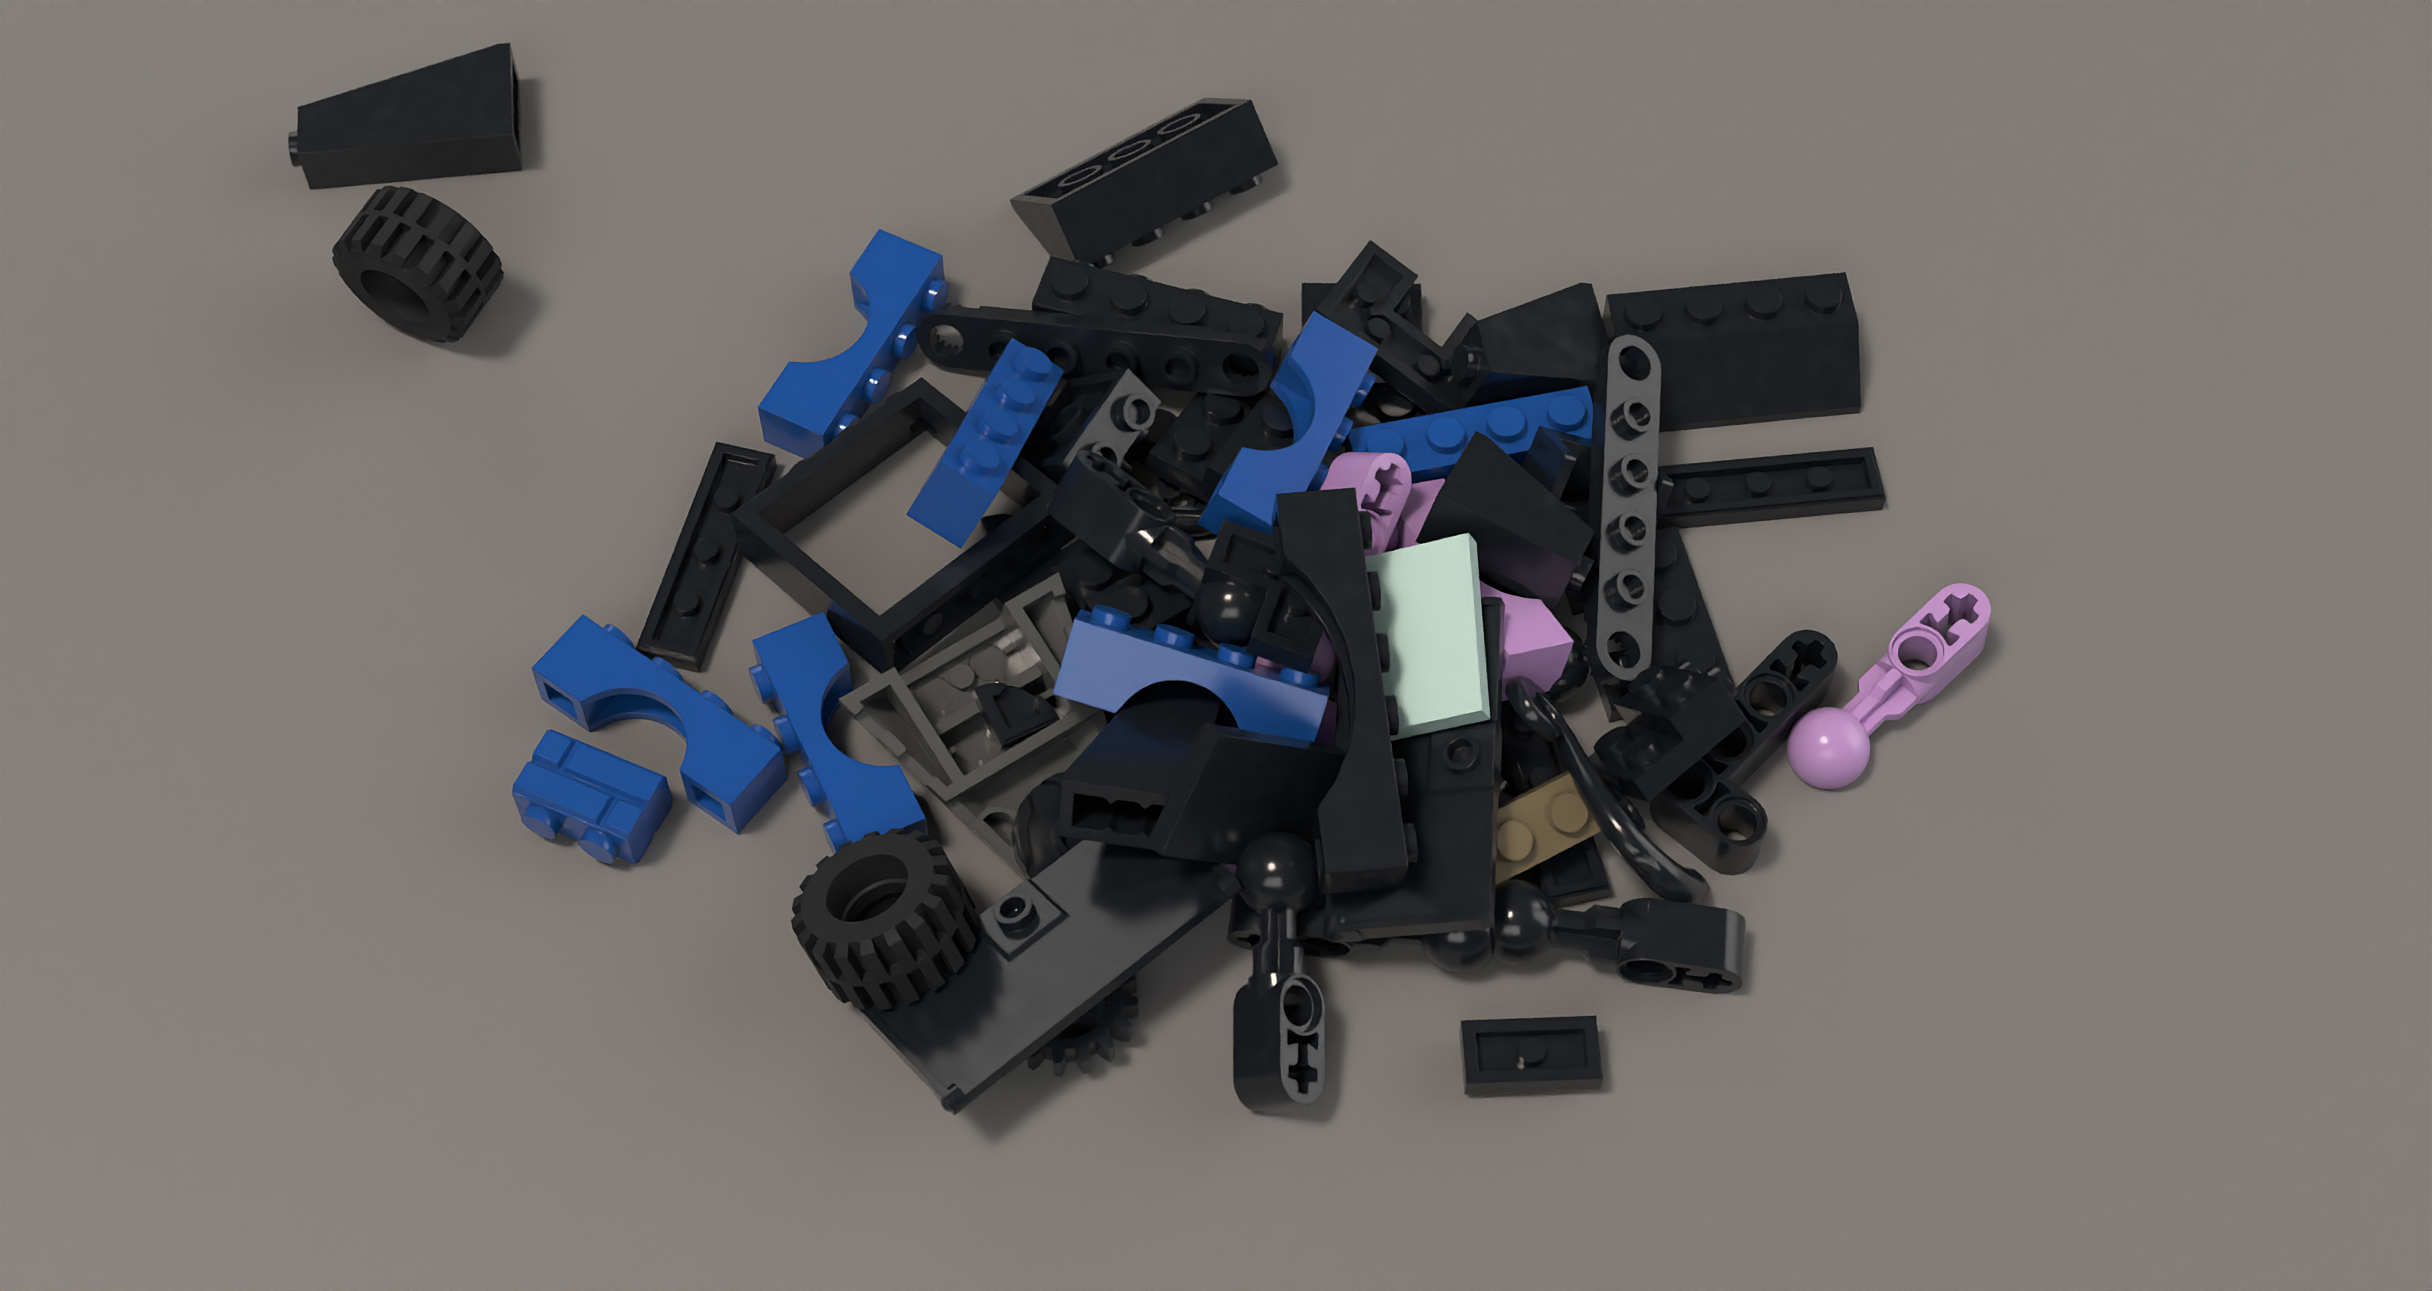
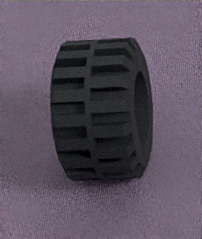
(418, 264)
(885, 919)

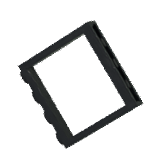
(944, 598)

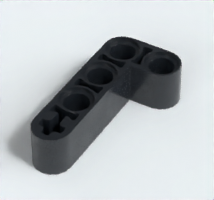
(1718, 779)

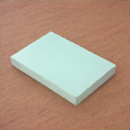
(1433, 634)

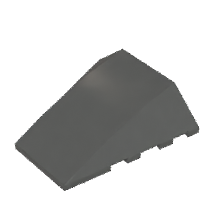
(941, 735)

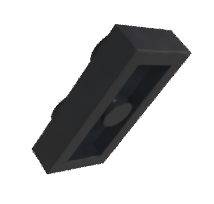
(1530, 1054)

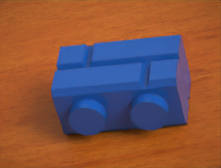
(591, 798)

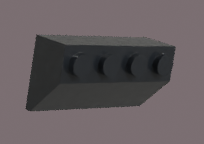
(1148, 181)
(1746, 349)

